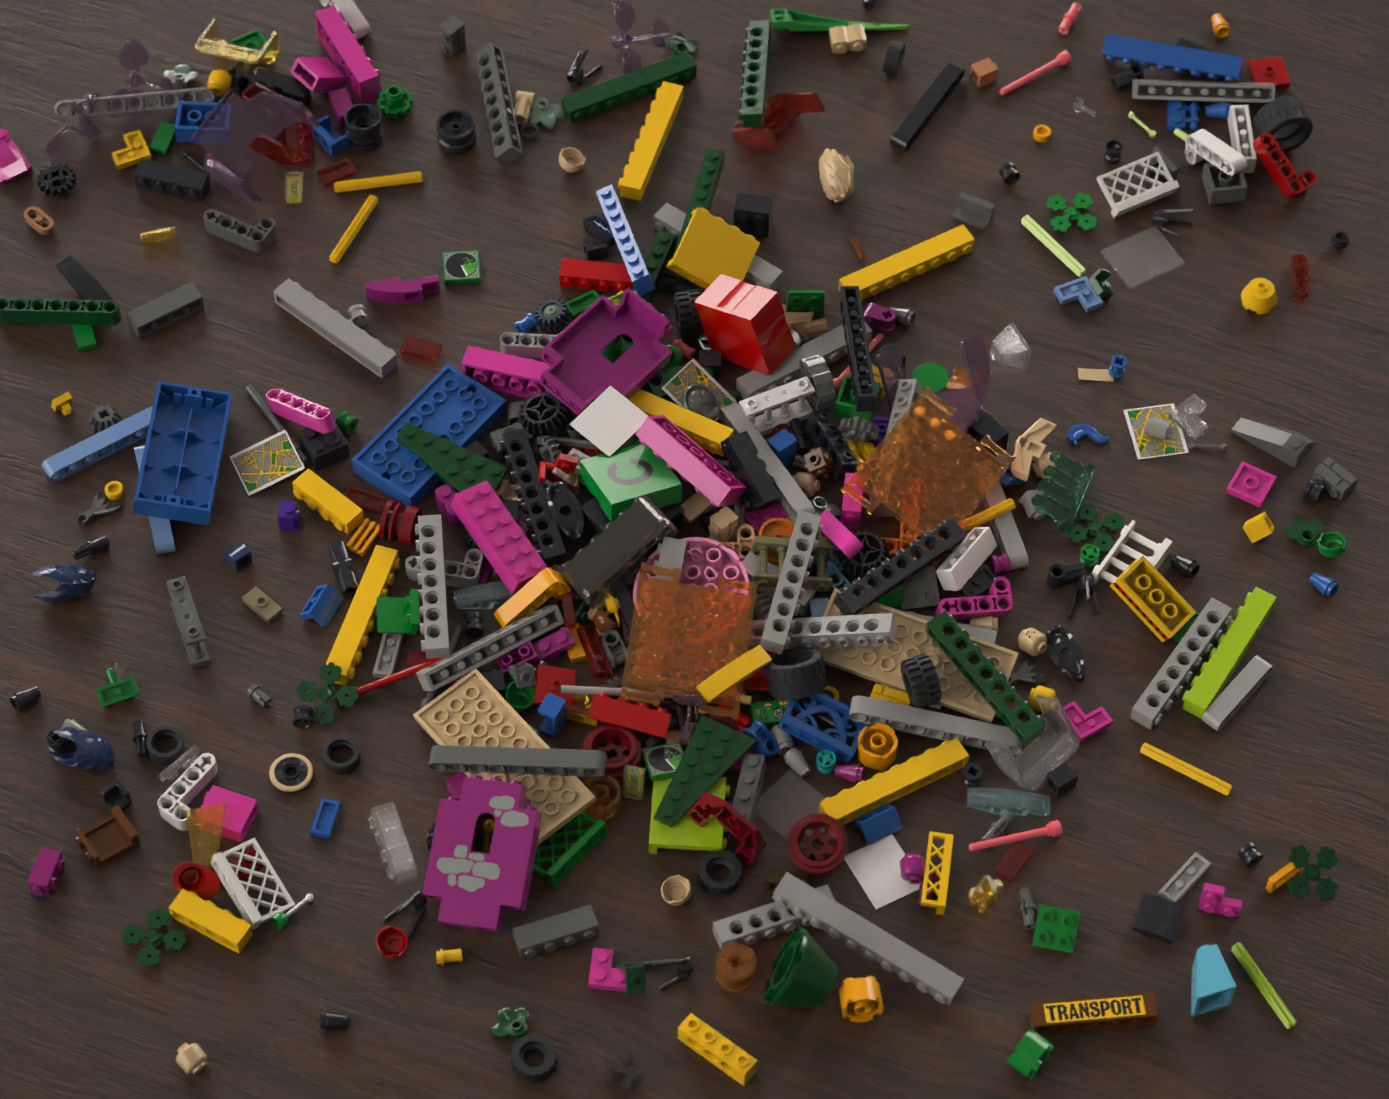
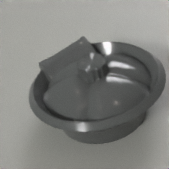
(702, 401)

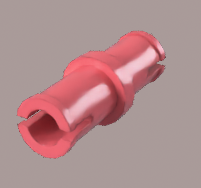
(1069, 18)

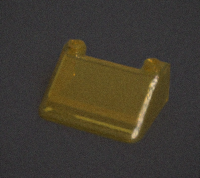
(212, 45)

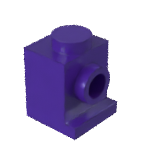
(882, 423)
(289, 517)

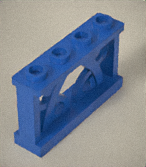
(821, 740)

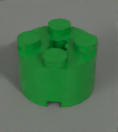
(1030, 1054)

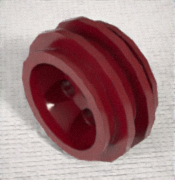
(612, 736)
(815, 823)

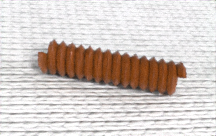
(858, 249)

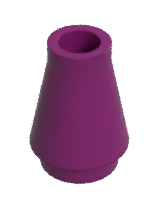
(852, 773)

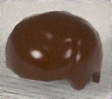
(604, 621)

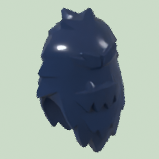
(74, 582)
(91, 752)

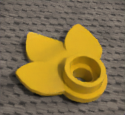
(612, 606)

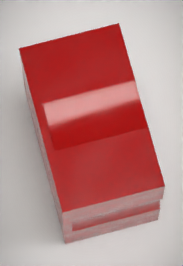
(745, 324)

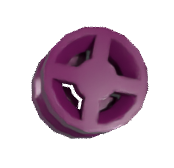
(1000, 563)

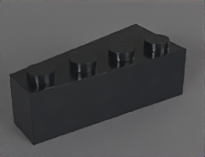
(280, 83)
(750, 471)

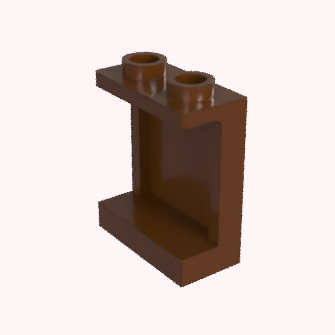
(108, 838)

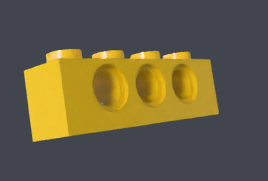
(717, 1049)

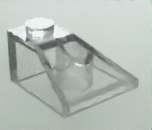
(1011, 349)

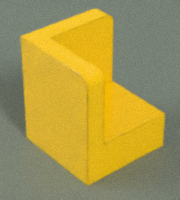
(1258, 527)

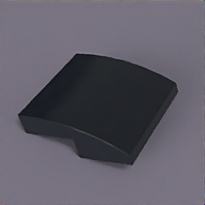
(980, 584)
(1158, 918)

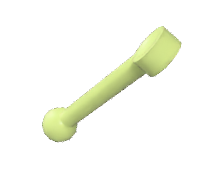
(1152, 133)

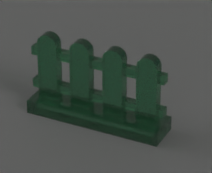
(1077, 489)

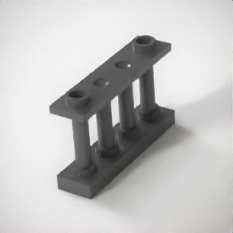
(188, 622)

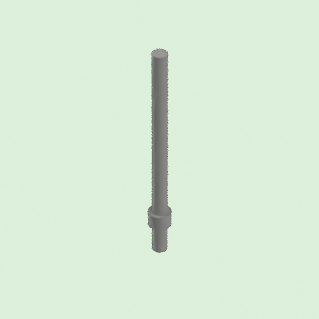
(595, 690)

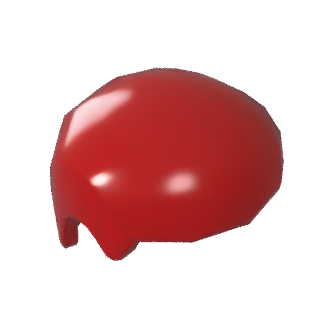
(392, 942)

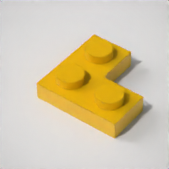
(135, 150)

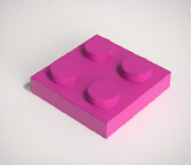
(1251, 484)

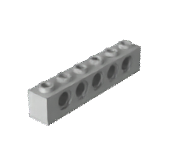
(761, 916)

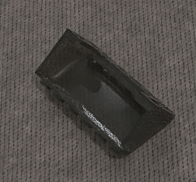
(616, 549)

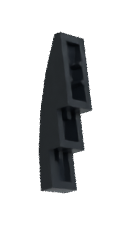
(82, 280)

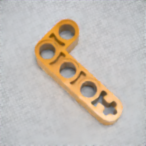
(531, 596)

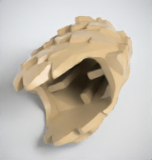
(836, 175)

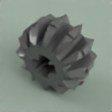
(104, 417)

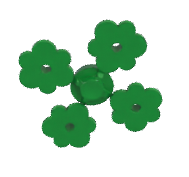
(1071, 213)

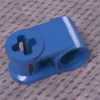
(765, 742)

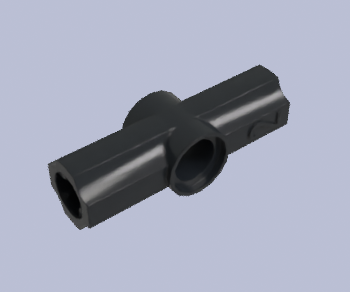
(343, 568)

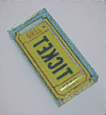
(294, 187)
(633, 782)

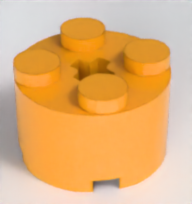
(877, 746)
(861, 999)

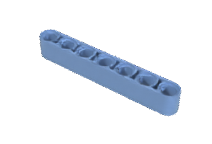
(98, 446)
(160, 527)

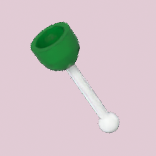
(281, 919)

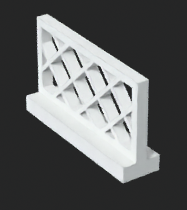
(1140, 199)
(235, 886)

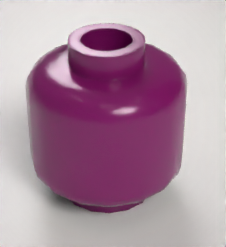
(912, 867)

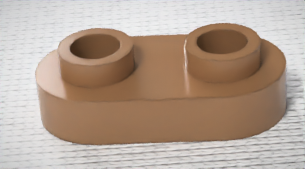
(41, 223)

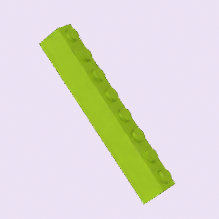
(1229, 652)

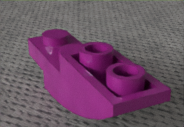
(395, 291)
(544, 649)

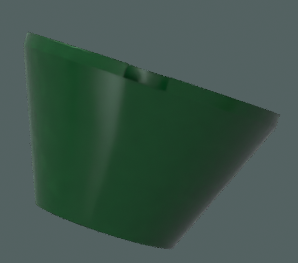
(801, 974)

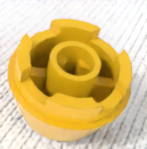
(1259, 296)

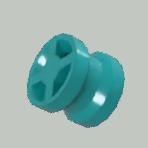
(824, 757)

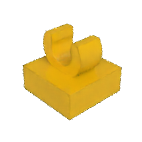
(62, 403)

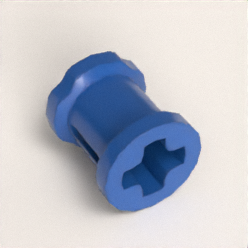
(526, 324)
(1118, 363)

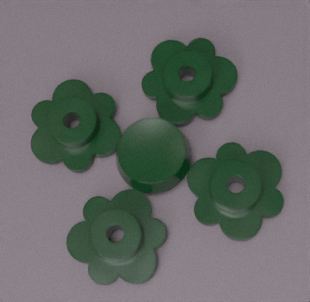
(1095, 528)
(327, 693)
(1312, 872)
(153, 938)

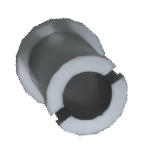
(257, 694)

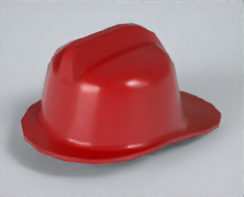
(197, 879)

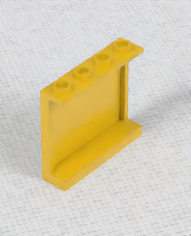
(712, 249)

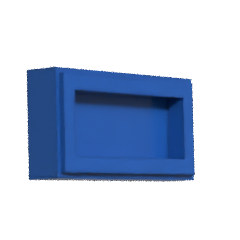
(325, 818)

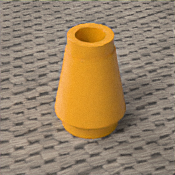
(1220, 26)

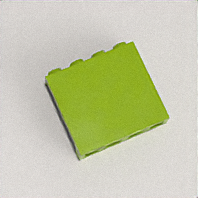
(685, 832)

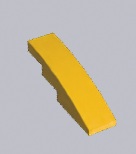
(733, 673)

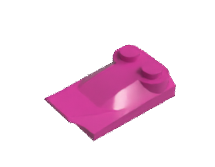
(11, 159)

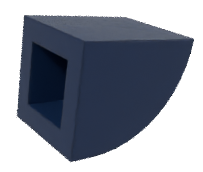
(238, 556)

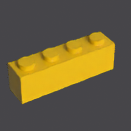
(327, 501)
(210, 920)

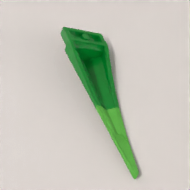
(802, 22)

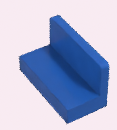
(322, 605)
(878, 823)

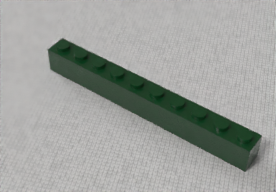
(656, 263)

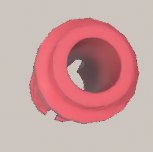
(687, 351)

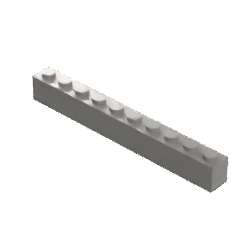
(867, 938)

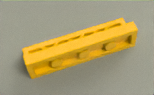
(943, 874)

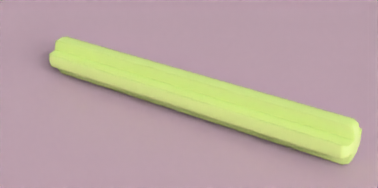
(1053, 245)

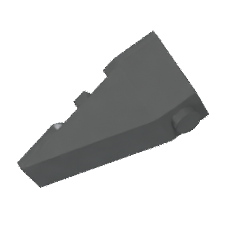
(1276, 441)

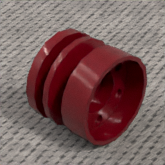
(399, 523)

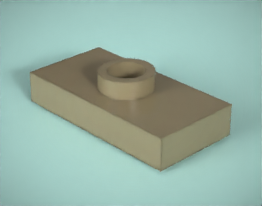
(262, 604)

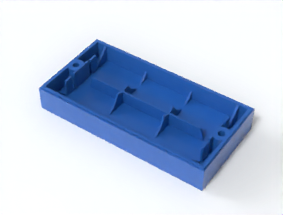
(447, 407)
(182, 453)

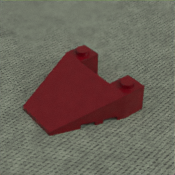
(713, 806)

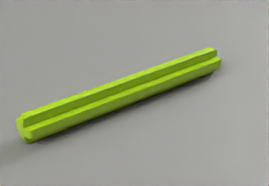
(1263, 985)

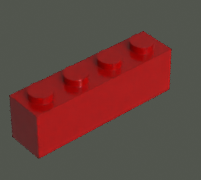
(594, 275)
(630, 716)

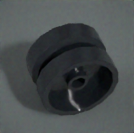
(456, 132)

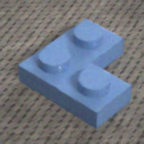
(1081, 290)

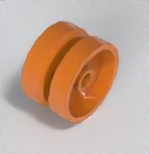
(776, 528)

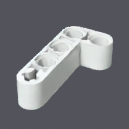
(351, 15)
(1206, 146)
(204, 771)

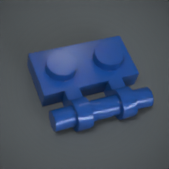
(1176, 115)

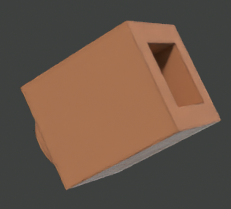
(984, 72)

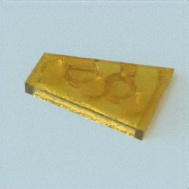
(205, 832)

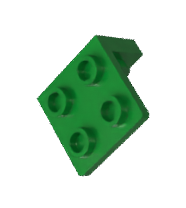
(806, 301)
(398, 614)
(1056, 928)

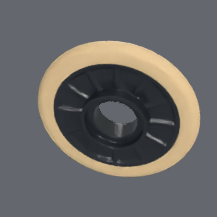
(291, 783)

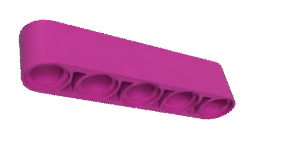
(300, 411)

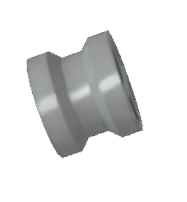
(358, 315)

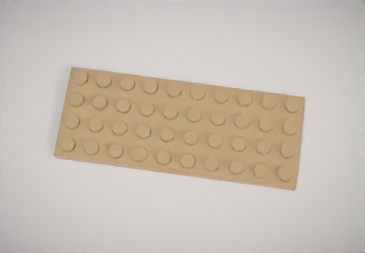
(883, 662)
(479, 716)

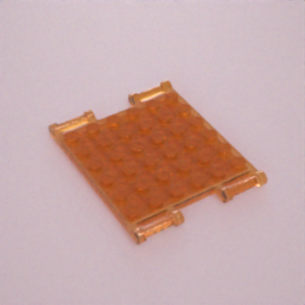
(928, 469)
(685, 637)

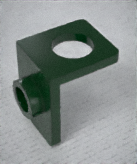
(634, 978)

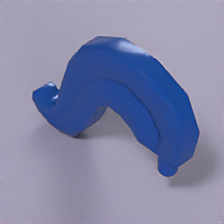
(1081, 430)

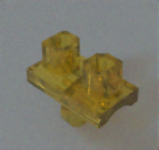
(985, 892)

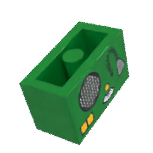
(769, 712)

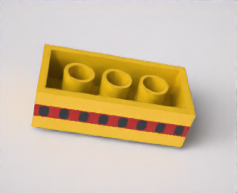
(1152, 599)

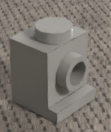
(1029, 508)

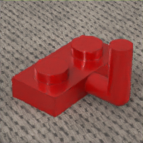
(564, 462)

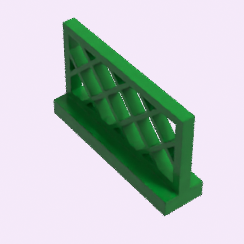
(576, 852)

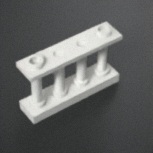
(779, 396)
(1161, 552)

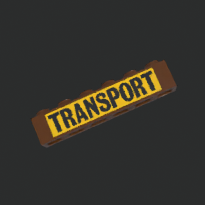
(1093, 1013)

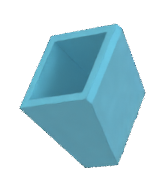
(1211, 981)

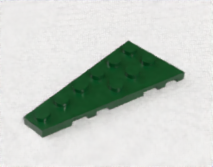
(450, 461)
(704, 762)

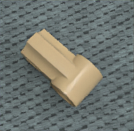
(523, 104)

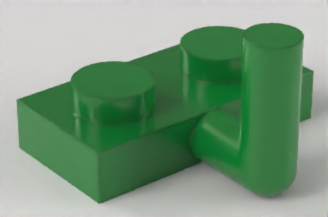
(116, 690)

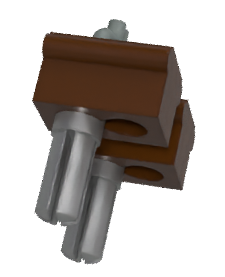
(571, 480)

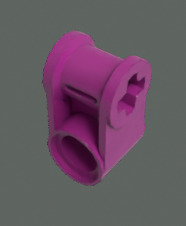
(877, 316)

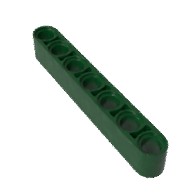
(59, 311)

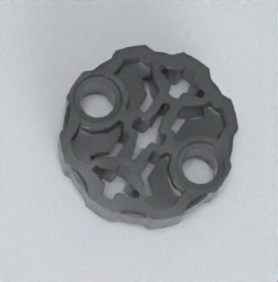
(822, 381)

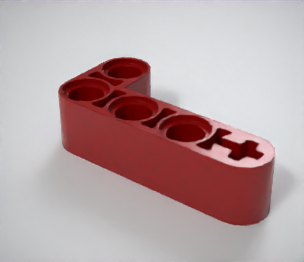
(1281, 163)

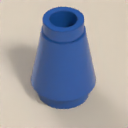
(1218, 110)
(1325, 585)

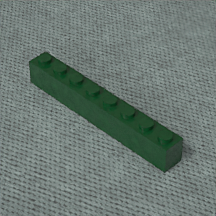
(628, 87)
(705, 185)

